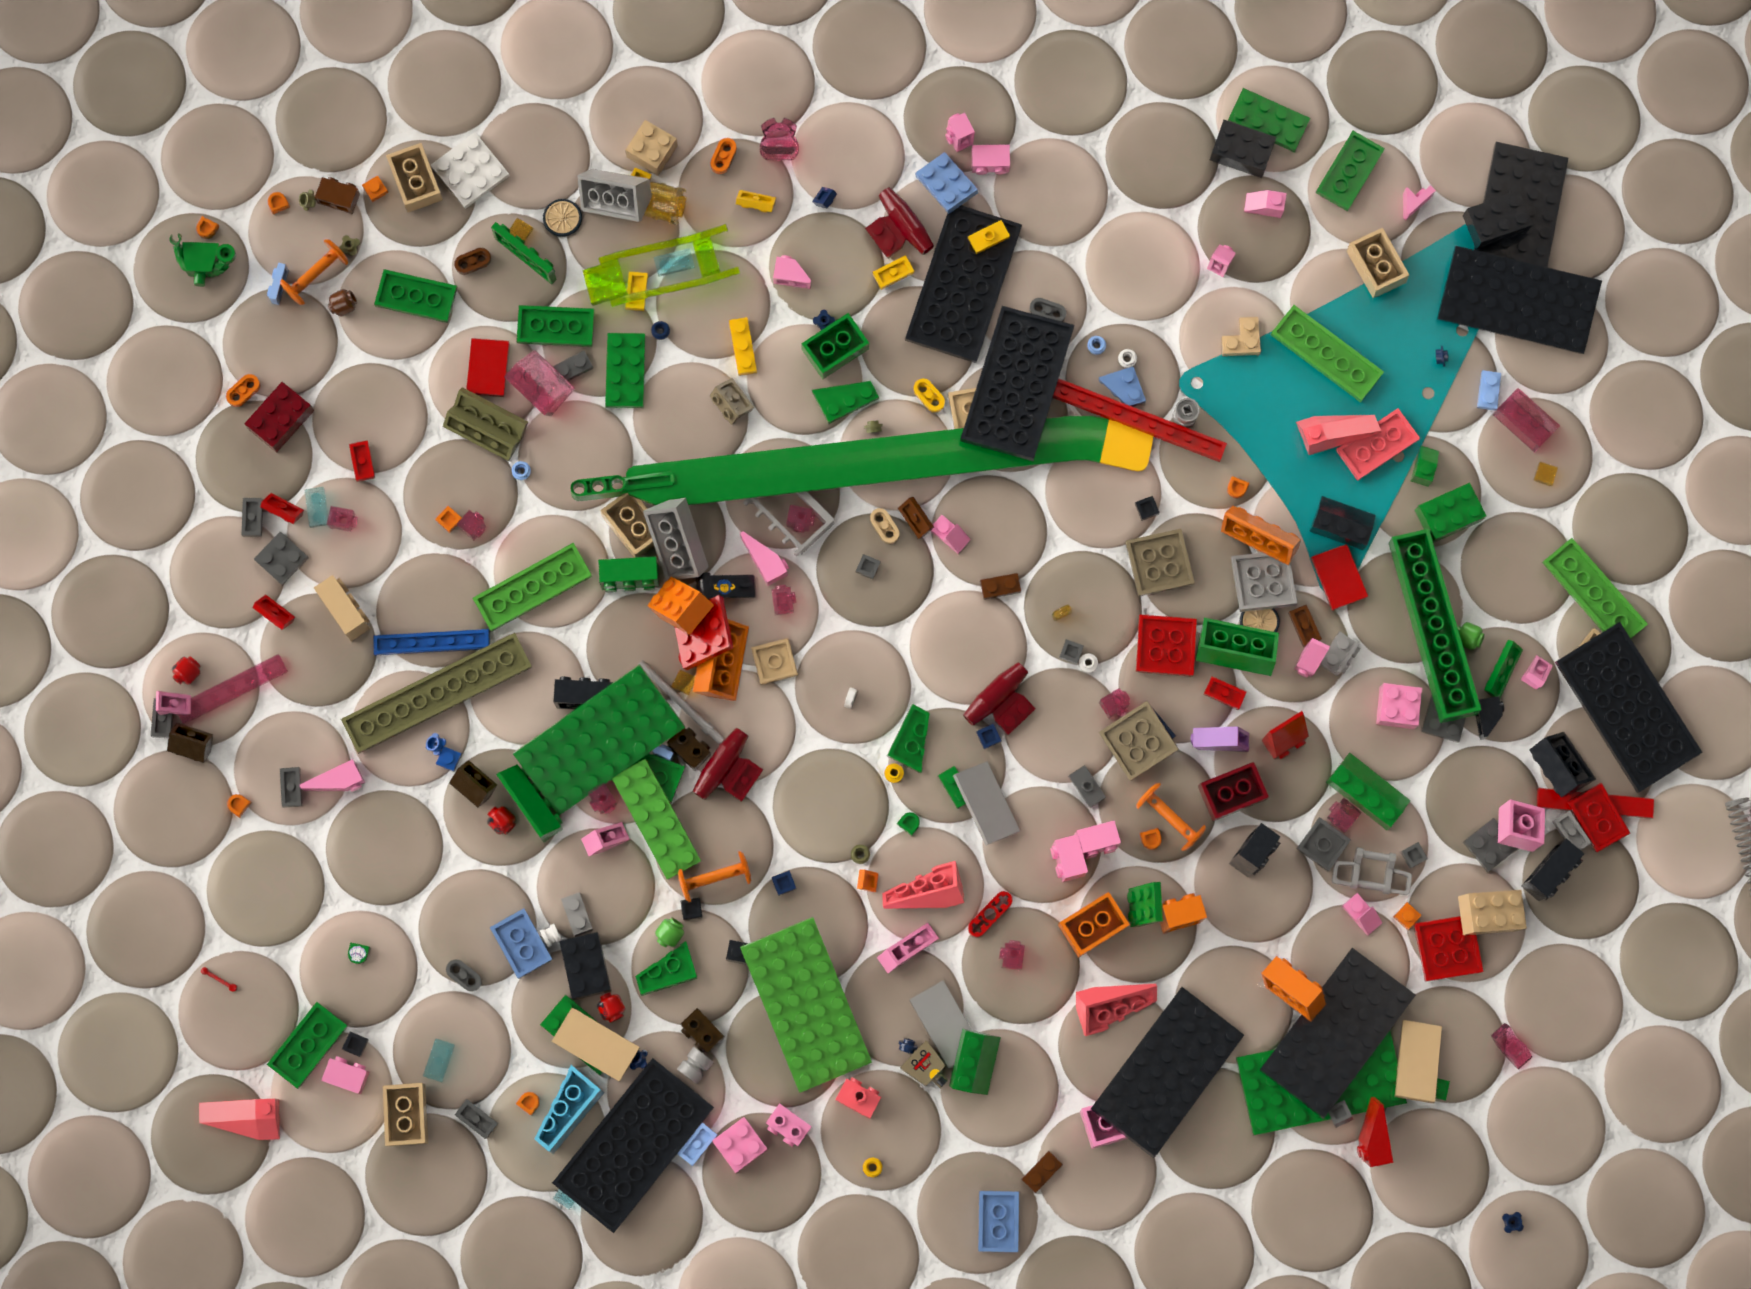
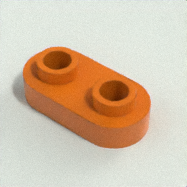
(723, 156)
(241, 389)

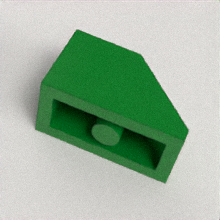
(1425, 466)

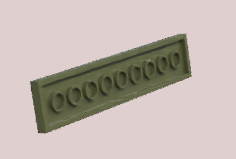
(436, 693)

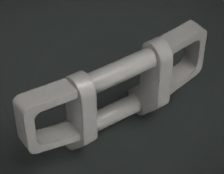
(1386, 887)

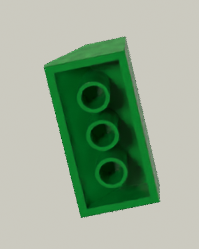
(1237, 646)
(1368, 791)
(530, 803)

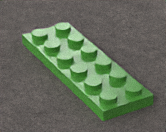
(1327, 353)
(532, 587)
(1592, 589)
(656, 819)

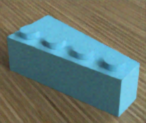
(567, 1110)

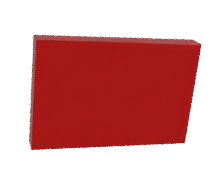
(488, 367)
(1339, 577)
(1598, 817)

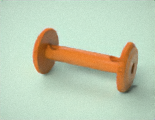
(308, 277)
(1170, 816)
(714, 876)

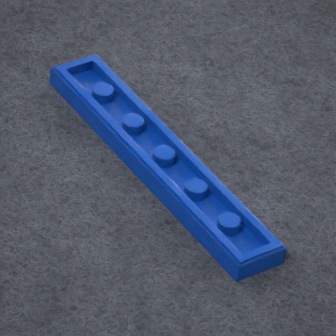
(431, 642)

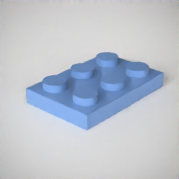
(946, 183)
(521, 943)
(998, 1221)

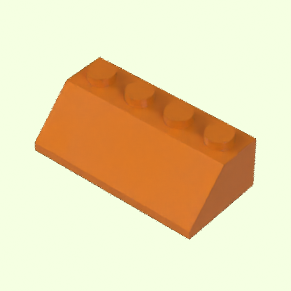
(1260, 534)
(721, 674)

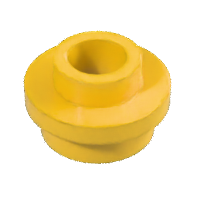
(894, 779)
(872, 1160)

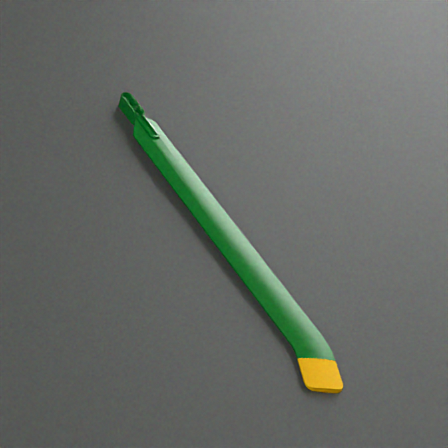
(865, 463)

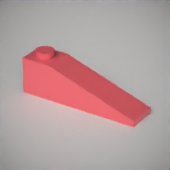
(1327, 432)
(934, 890)
(1104, 1005)
(248, 1118)

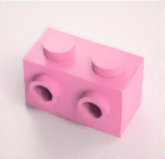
(959, 132)
(788, 1125)

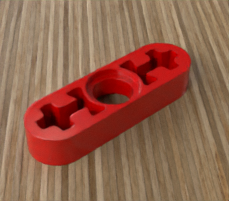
(1003, 907)

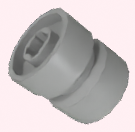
(1186, 412)
(695, 1065)

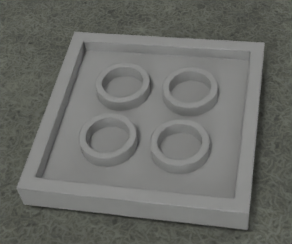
(1262, 582)

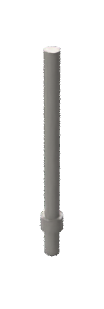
(706, 727)

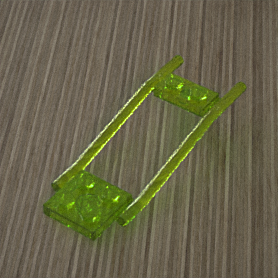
(607, 281)

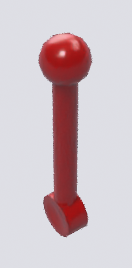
(232, 987)

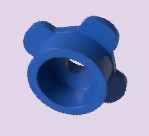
(431, 744)

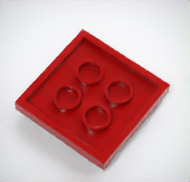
(708, 639)
(1166, 645)
(1446, 950)

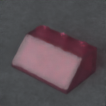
(540, 383)
(1526, 420)

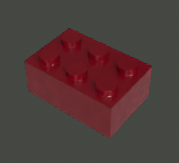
(279, 417)
(1233, 791)

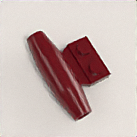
(897, 227)
(1002, 701)
(726, 768)

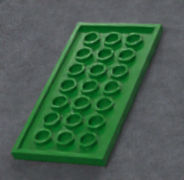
(599, 739)
(1275, 1109)

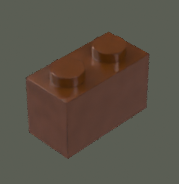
(337, 195)

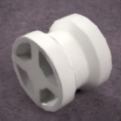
(551, 935)

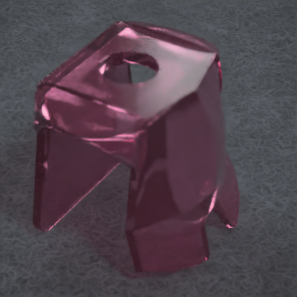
(779, 134)

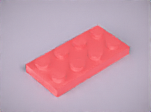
(1373, 451)

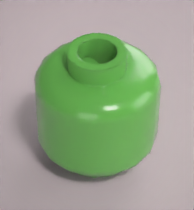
(1471, 635)
(669, 932)

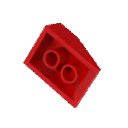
(1286, 736)
(1374, 1136)

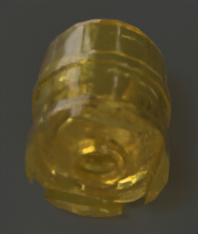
(666, 203)

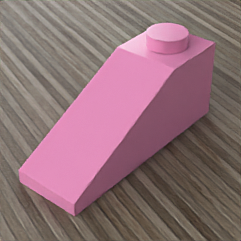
(767, 561)
(1311, 658)
(341, 778)
(907, 948)

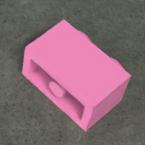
(990, 159)
(345, 1076)

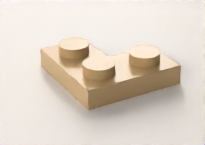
(1247, 342)

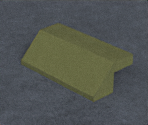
(485, 424)

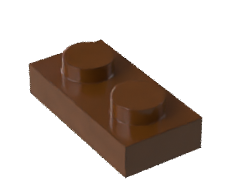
(916, 517)
(1000, 586)
(1304, 625)
(1041, 1171)

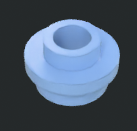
(1096, 339)
(518, 465)

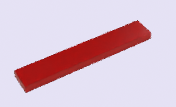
(1625, 805)

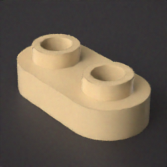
(885, 526)

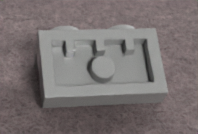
(1339, 654)

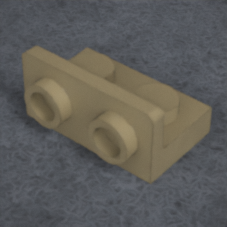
(731, 400)

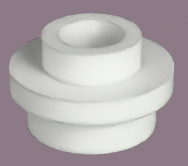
(1127, 352)
(1084, 667)

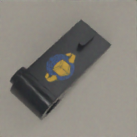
(726, 585)

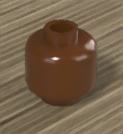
(342, 302)

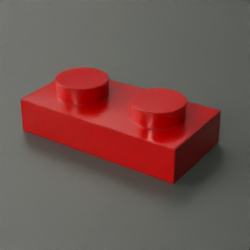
(362, 461)
(282, 508)
(273, 612)
(1225, 693)

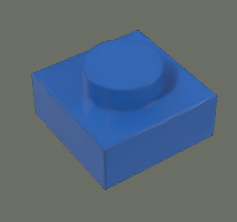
(448, 759)

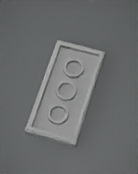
(986, 803)
(941, 1019)

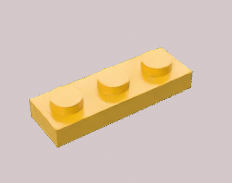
(742, 346)

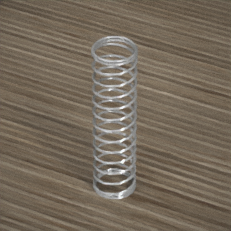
(1733, 803)

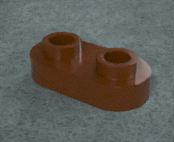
(472, 259)

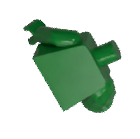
(202, 259)

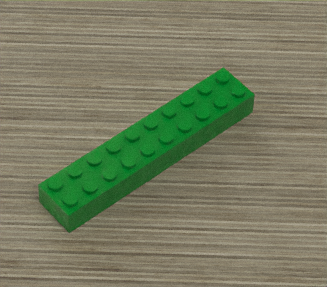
(1434, 626)

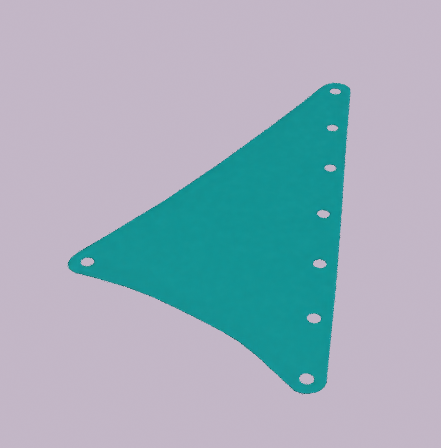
(1269, 392)

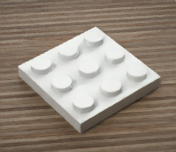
(470, 170)

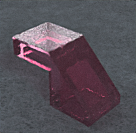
(1510, 1046)

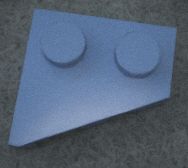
(1124, 386)

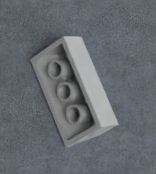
(614, 194)
(676, 539)

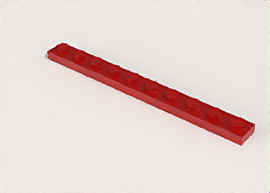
(1139, 420)

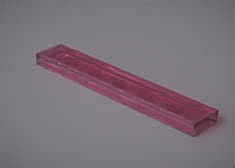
(235, 687)

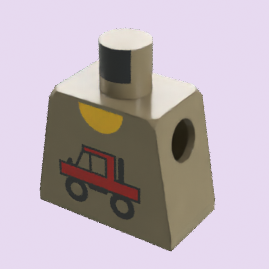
(925, 1066)

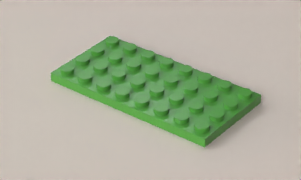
(806, 1004)

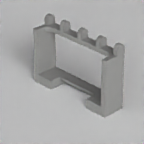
(821, 514)

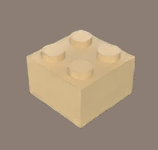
(651, 147)

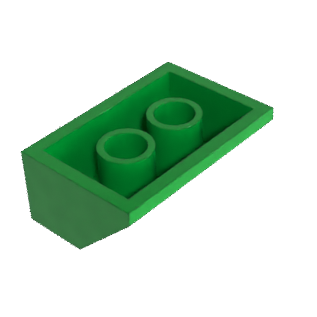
(974, 1062)

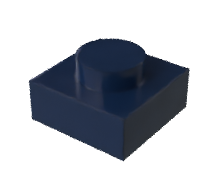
(824, 197)
(988, 736)
(783, 883)

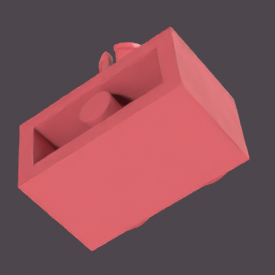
(858, 1098)

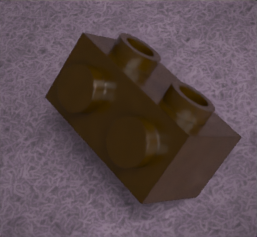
(190, 742)
(689, 748)
(472, 782)
(702, 1031)

